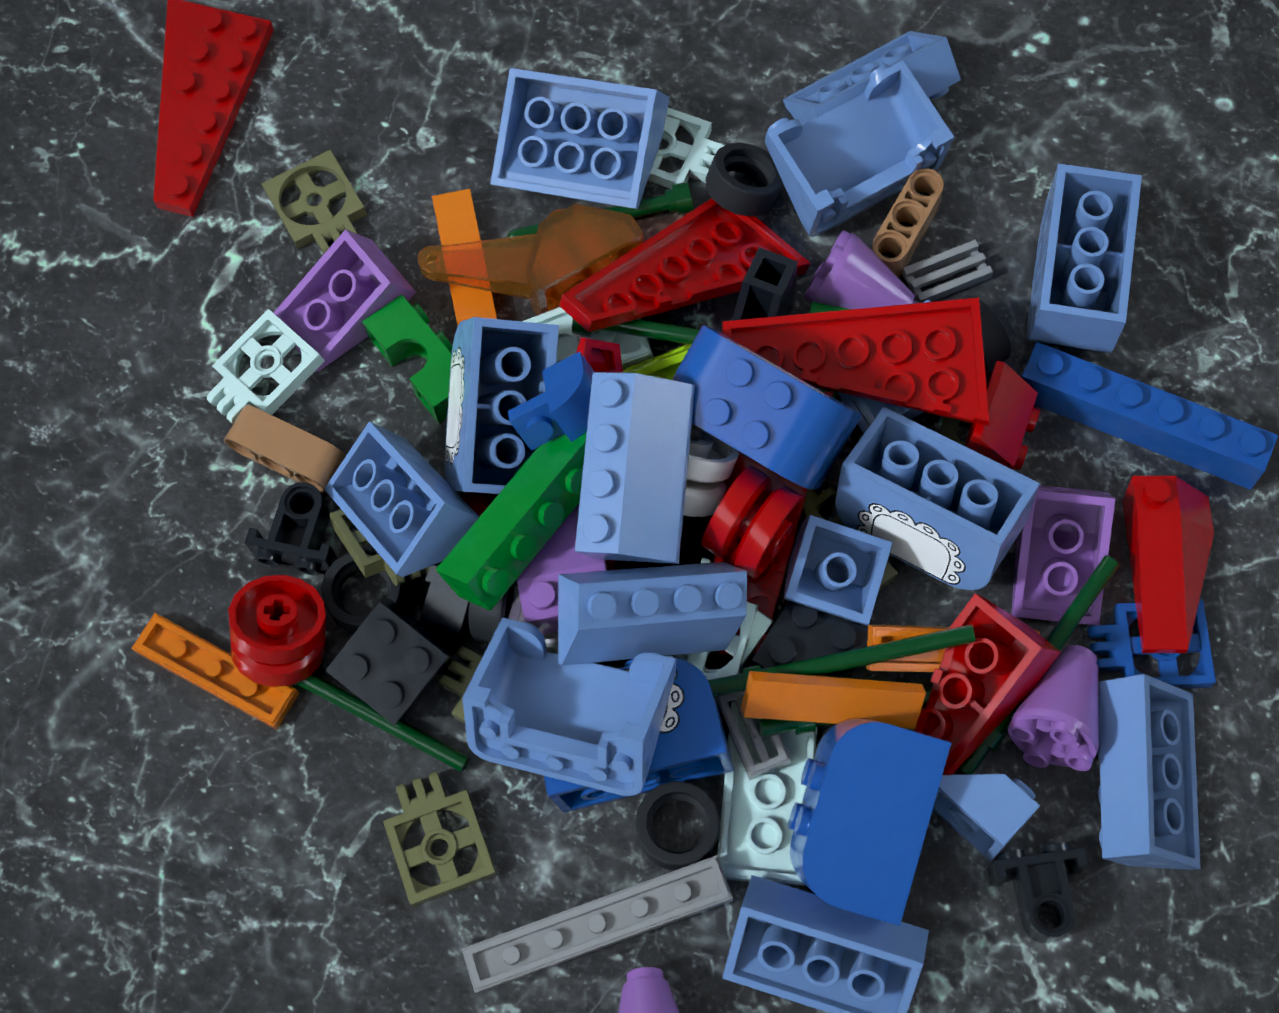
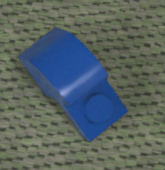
(560, 408)

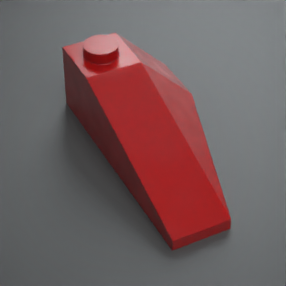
(1168, 554)
(982, 679)

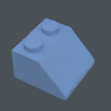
(836, 569)
(985, 809)

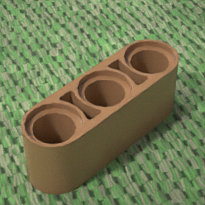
(913, 209)
(284, 447)

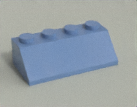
(924, 54)
(635, 468)
(399, 501)
(649, 611)
(1147, 774)
(823, 954)

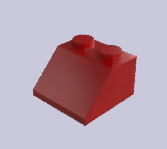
(1009, 417)

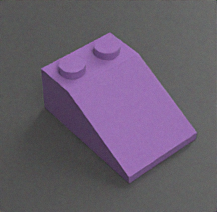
(340, 293)
(1060, 551)
(540, 578)

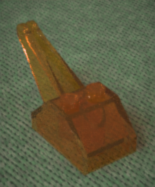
(541, 265)

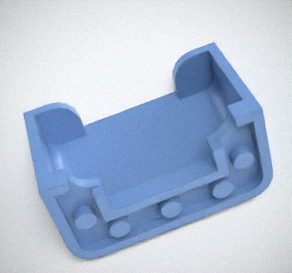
(858, 149)
(566, 720)

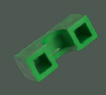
(403, 332)

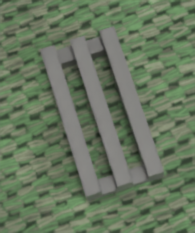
(940, 260)
(767, 764)

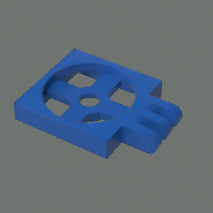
(1121, 647)

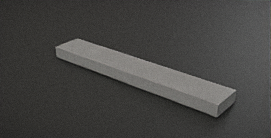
(596, 924)

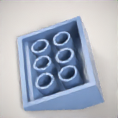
(578, 137)

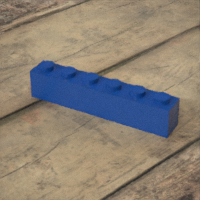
(1149, 416)

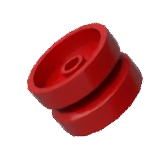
(752, 521)
(277, 630)

